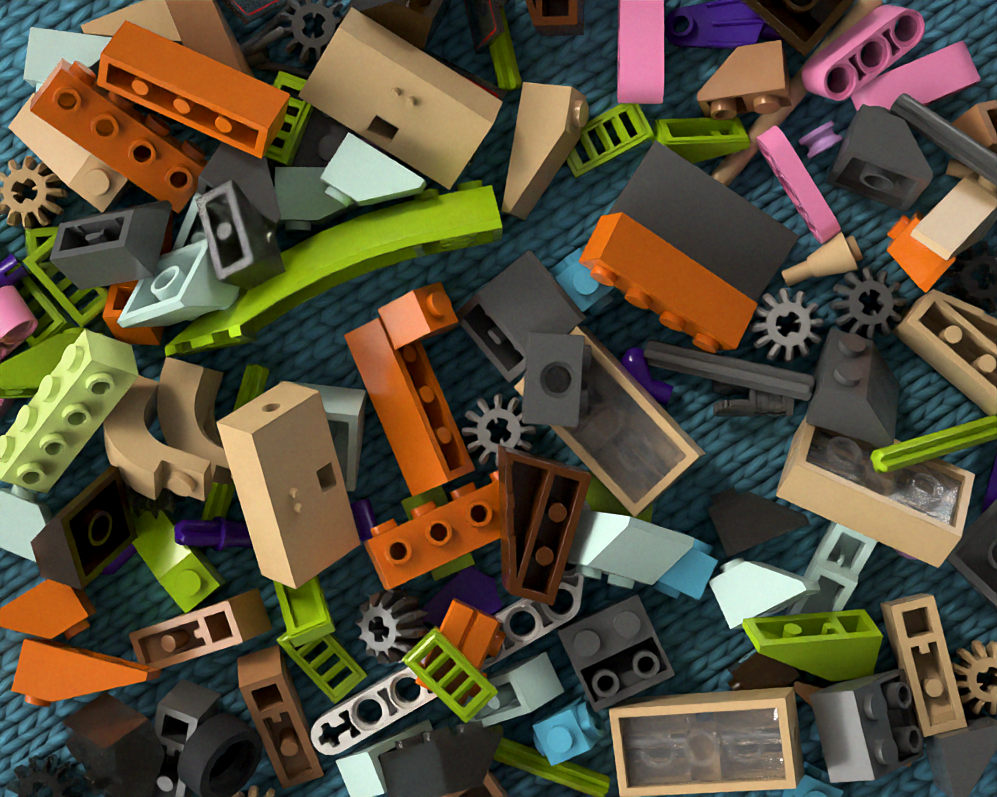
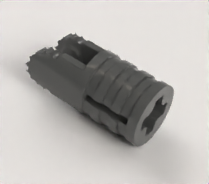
(756, 402)

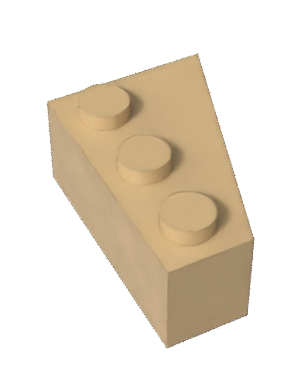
(956, 343)

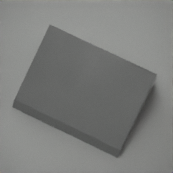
(962, 754)

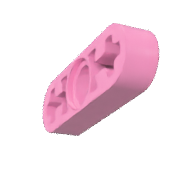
(798, 184)

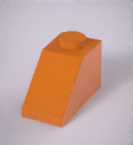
(915, 258)
(418, 315)
(49, 611)

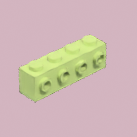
(66, 411)

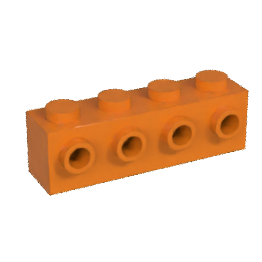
(191, 87)
(119, 134)
(667, 283)
(405, 408)
(436, 533)

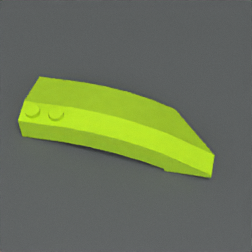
(345, 252)

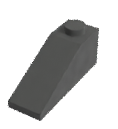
(176, 720)

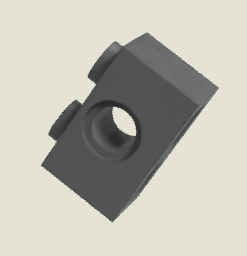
(540, 403)

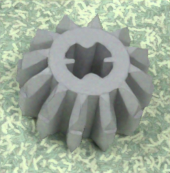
(792, 339)
(484, 435)

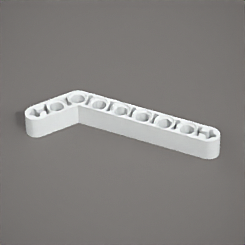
(395, 706)

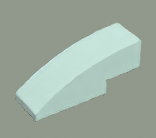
(835, 569)

